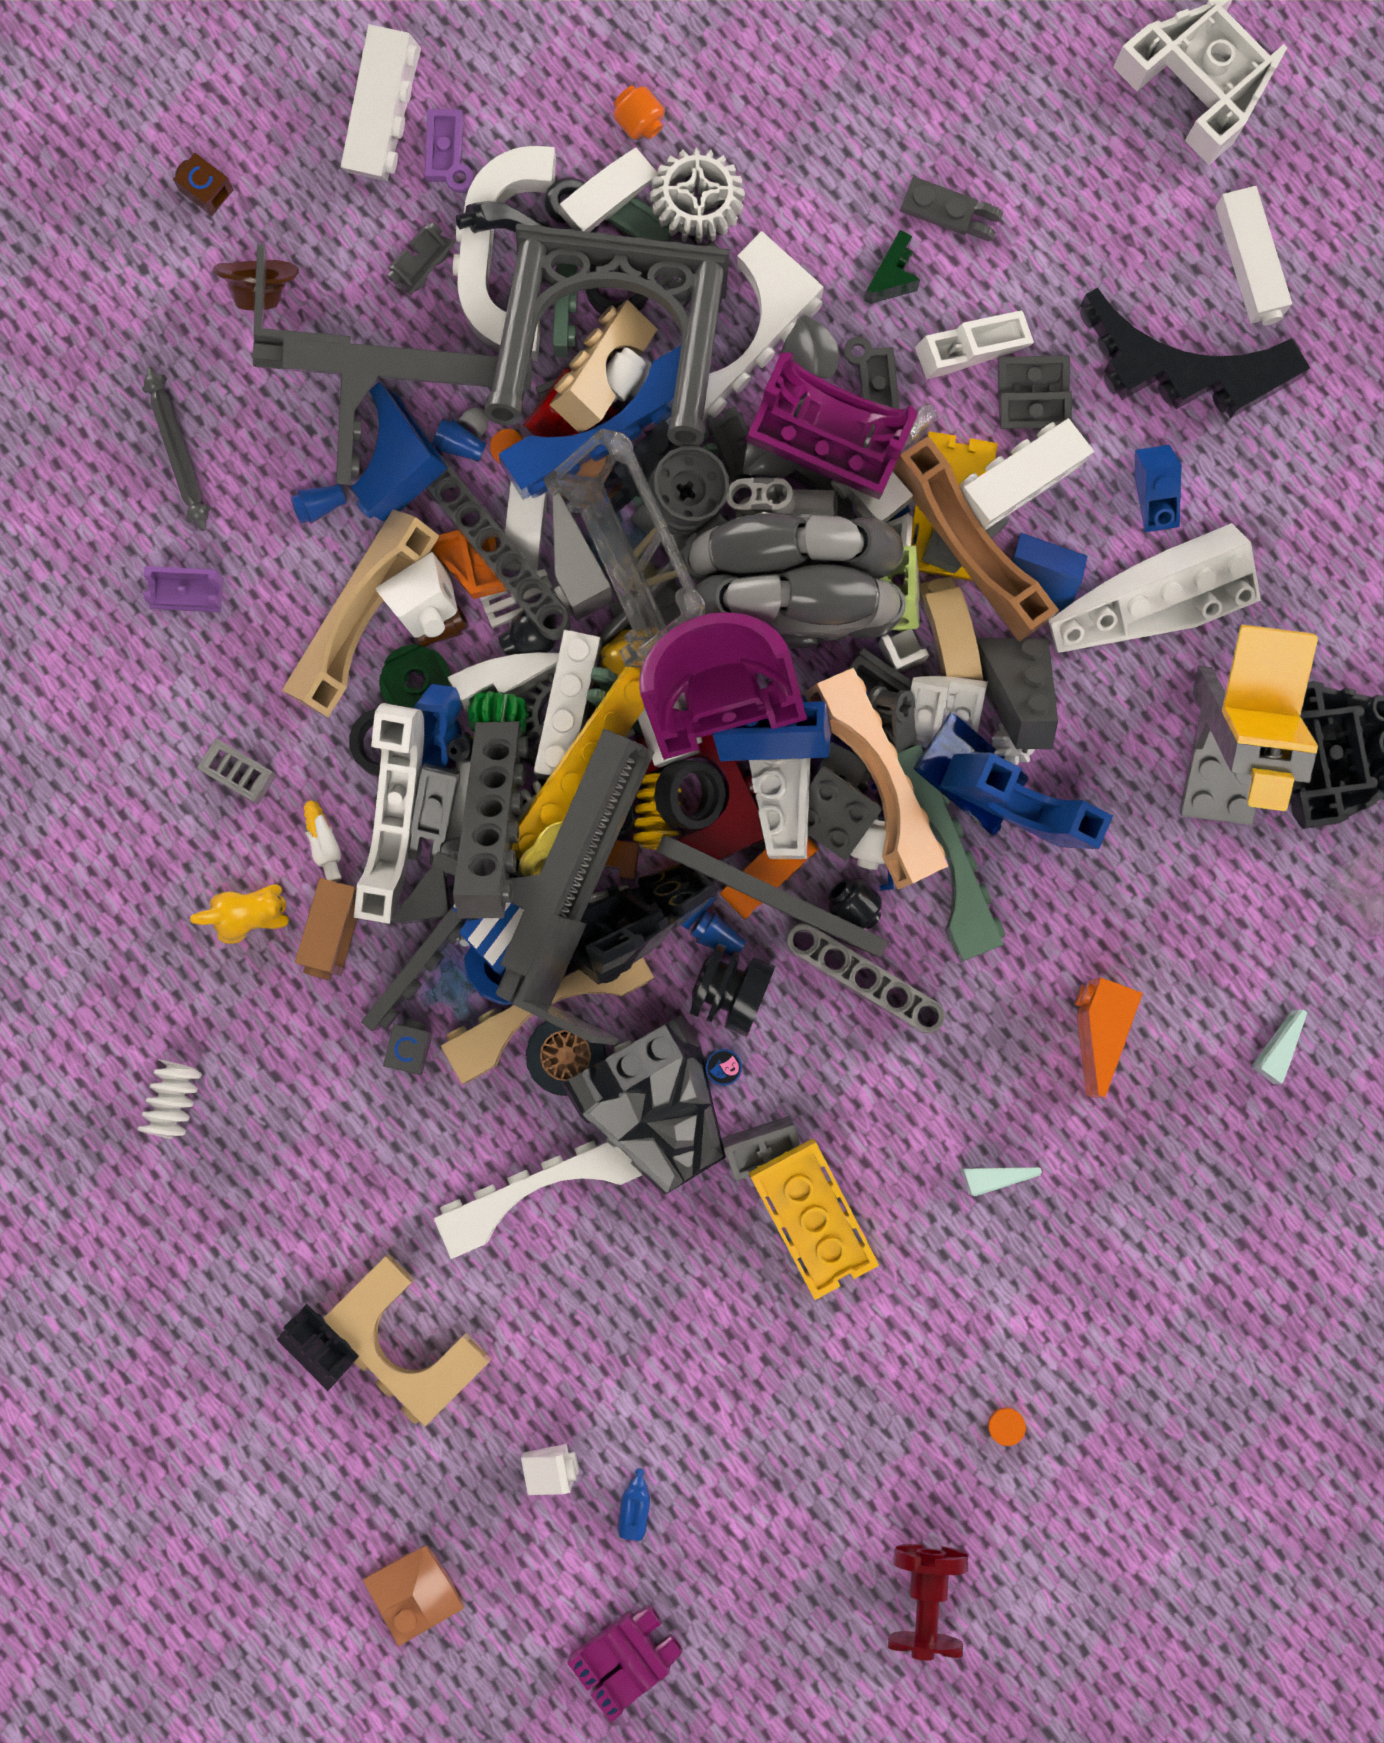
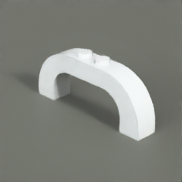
(503, 177)
(401, 740)

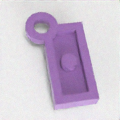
(444, 149)

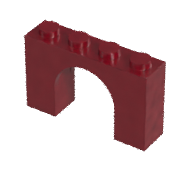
(739, 823)

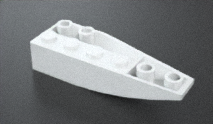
(1164, 593)

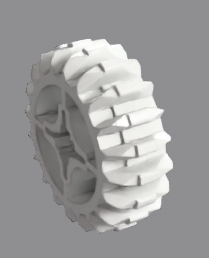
(670, 198)

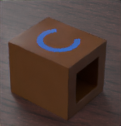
(202, 183)

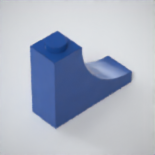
(401, 462)

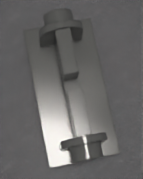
(411, 272)
(728, 436)

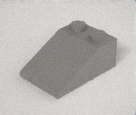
(579, 577)

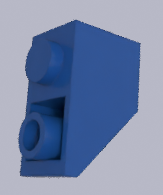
(1158, 487)

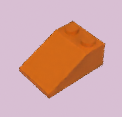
(1103, 1027)

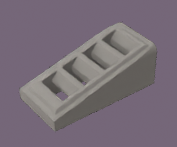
(259, 787)

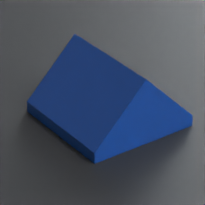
(1053, 566)

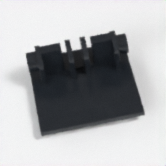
(317, 1347)

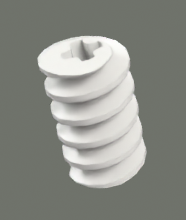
(170, 1100)

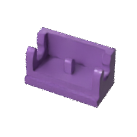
(183, 589)

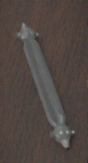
(176, 448)

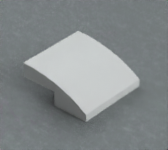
(941, 695)

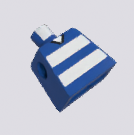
(492, 935)

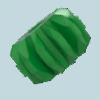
(497, 708)

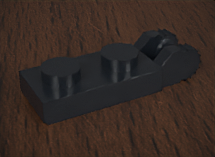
(648, 454)

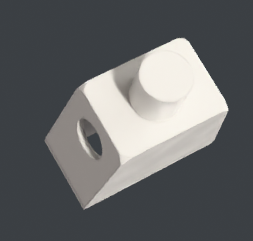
(421, 596)

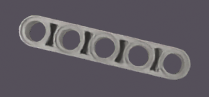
(882, 979)

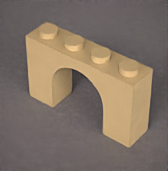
(422, 1390)

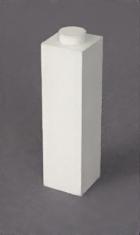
(1253, 255)

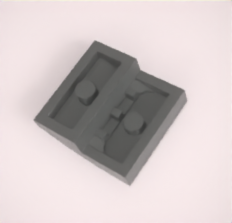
(1034, 391)

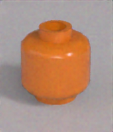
(638, 112)

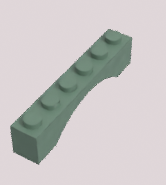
(970, 921)

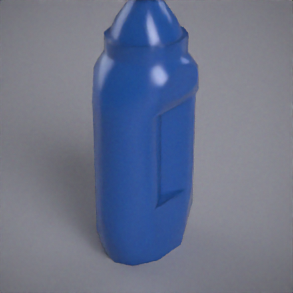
(634, 1509)

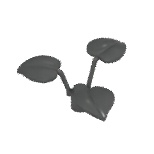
(817, 353)

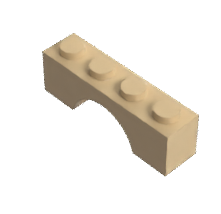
(585, 392)

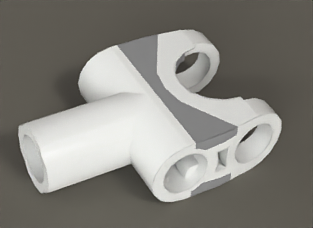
(778, 497)

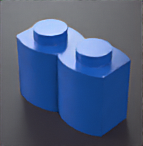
(440, 712)

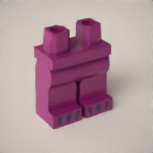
(639, 1661)

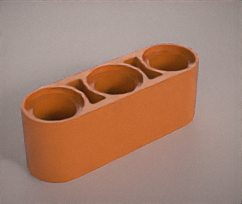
(767, 870)

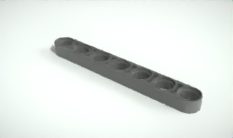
(498, 559)
(772, 896)

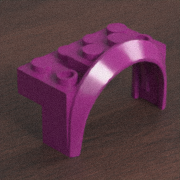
(830, 428)

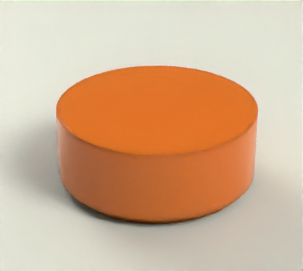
(502, 441)
(1006, 1426)

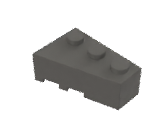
(1021, 688)

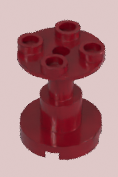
(929, 1587)

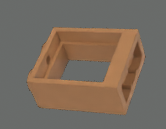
(328, 930)

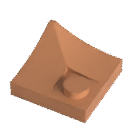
(413, 1594)

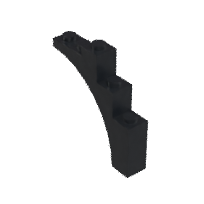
(1183, 375)

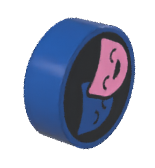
(723, 1067)

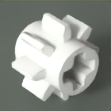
(1005, 747)

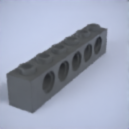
(489, 821)

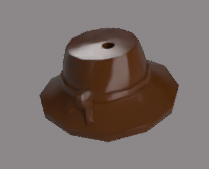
(242, 281)

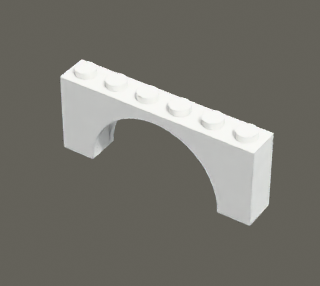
(783, 295)

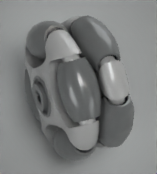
(802, 574)

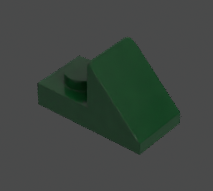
(890, 277)

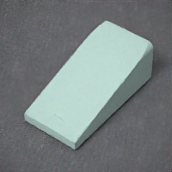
(1278, 1053)
(989, 1179)

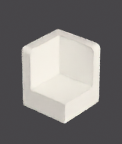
(902, 651)

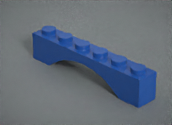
(538, 456)

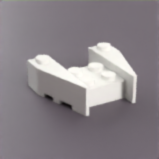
(1213, 61)

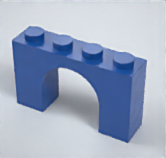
(993, 787)

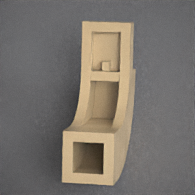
(951, 629)

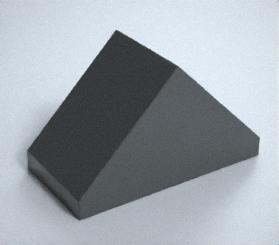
(427, 901)

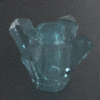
(451, 990)

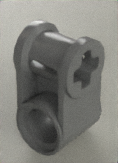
(896, 716)

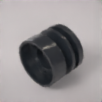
(731, 989)

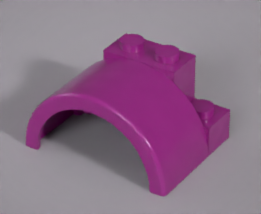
(715, 668)

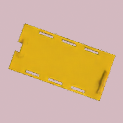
(964, 462)
(813, 1218)

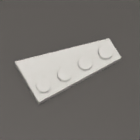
(783, 805)

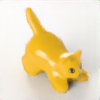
(238, 913)

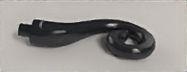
(498, 215)

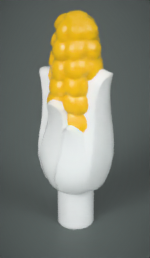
(323, 844)

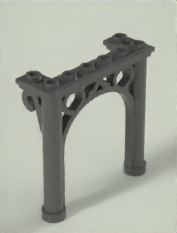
(617, 266)

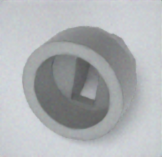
(476, 418)

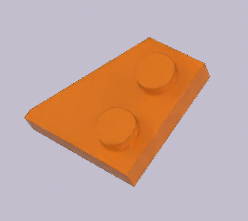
(466, 564)

